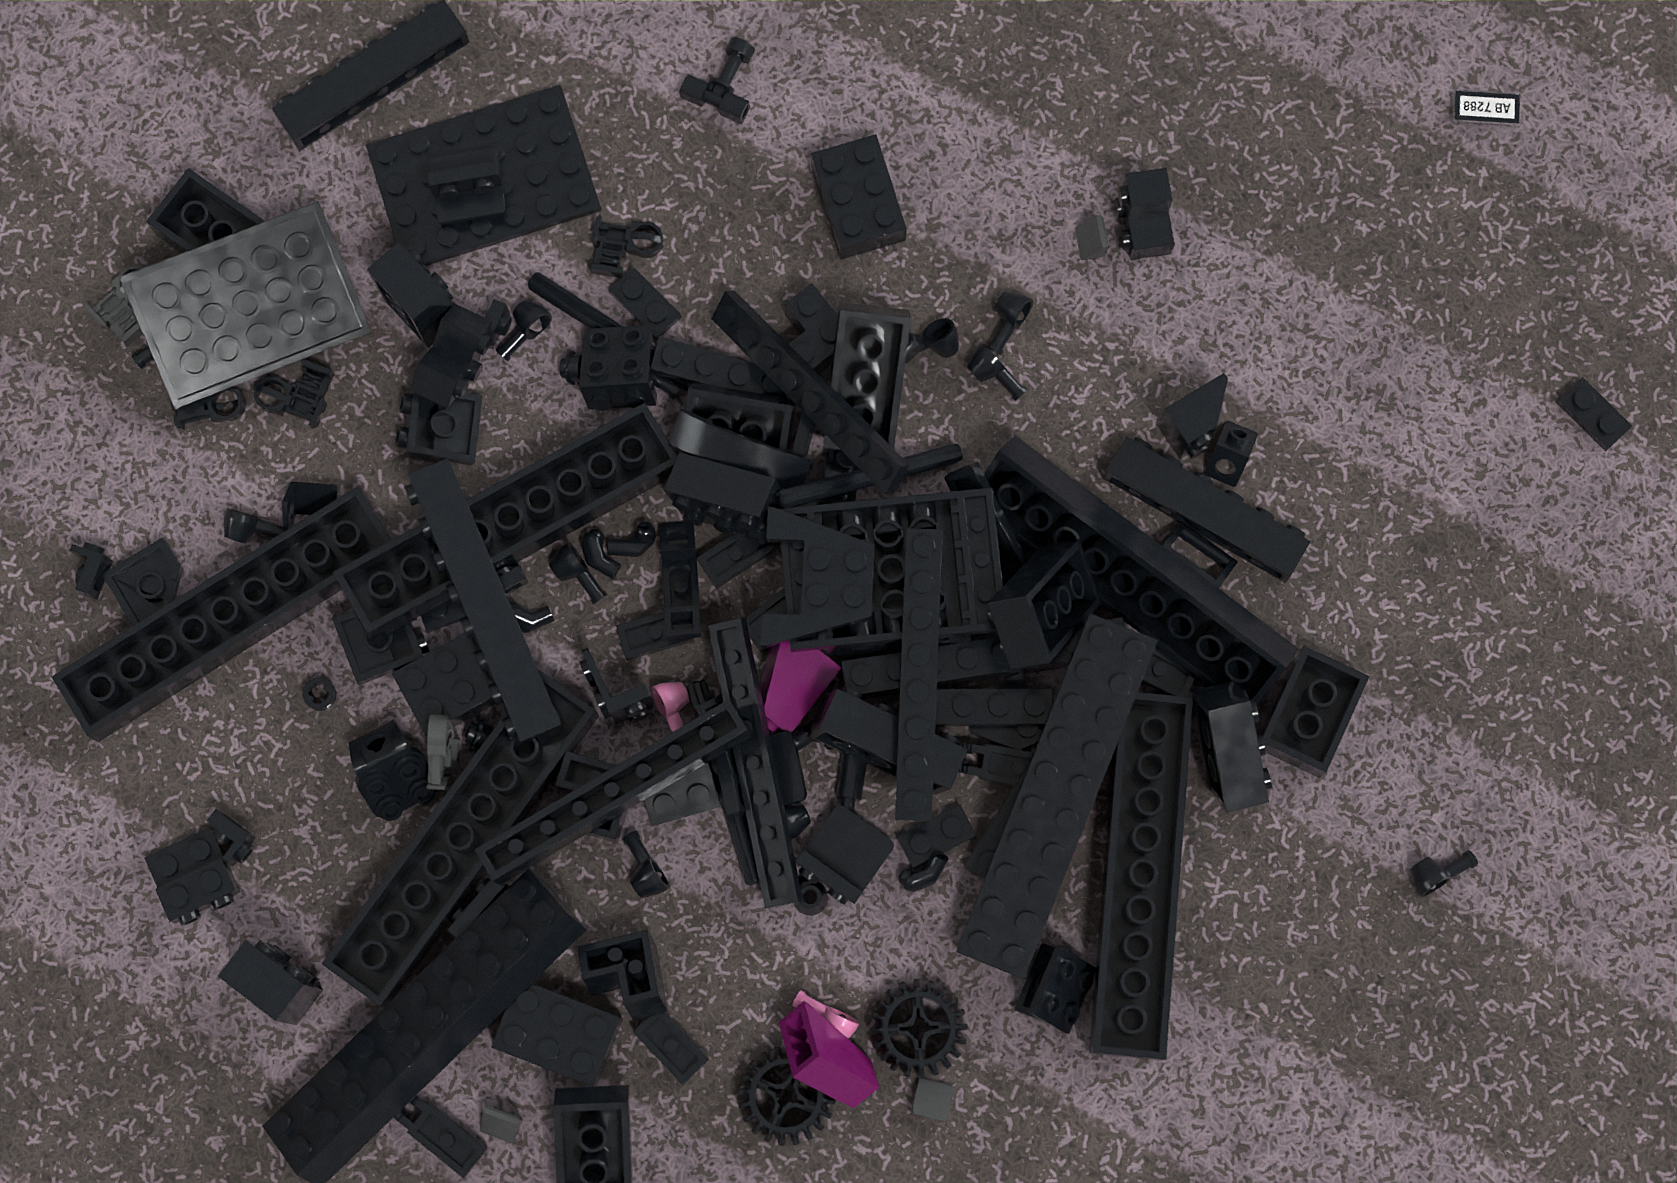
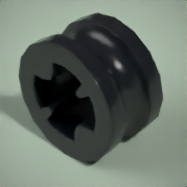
(311, 701)

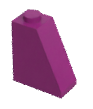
(793, 684)
(825, 1057)

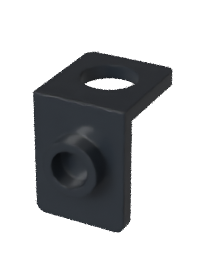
(1233, 445)
(306, 500)

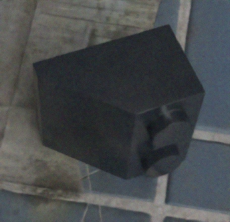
(1194, 418)

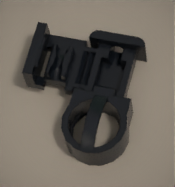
(615, 239)
(304, 396)
(196, 410)

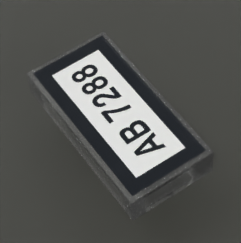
(1486, 109)

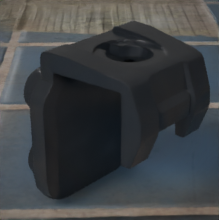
(389, 771)

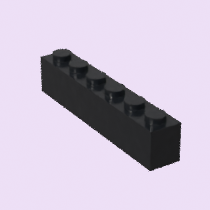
(370, 74)
(1207, 509)

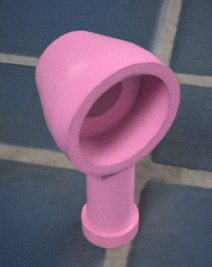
(674, 699)
(845, 1026)

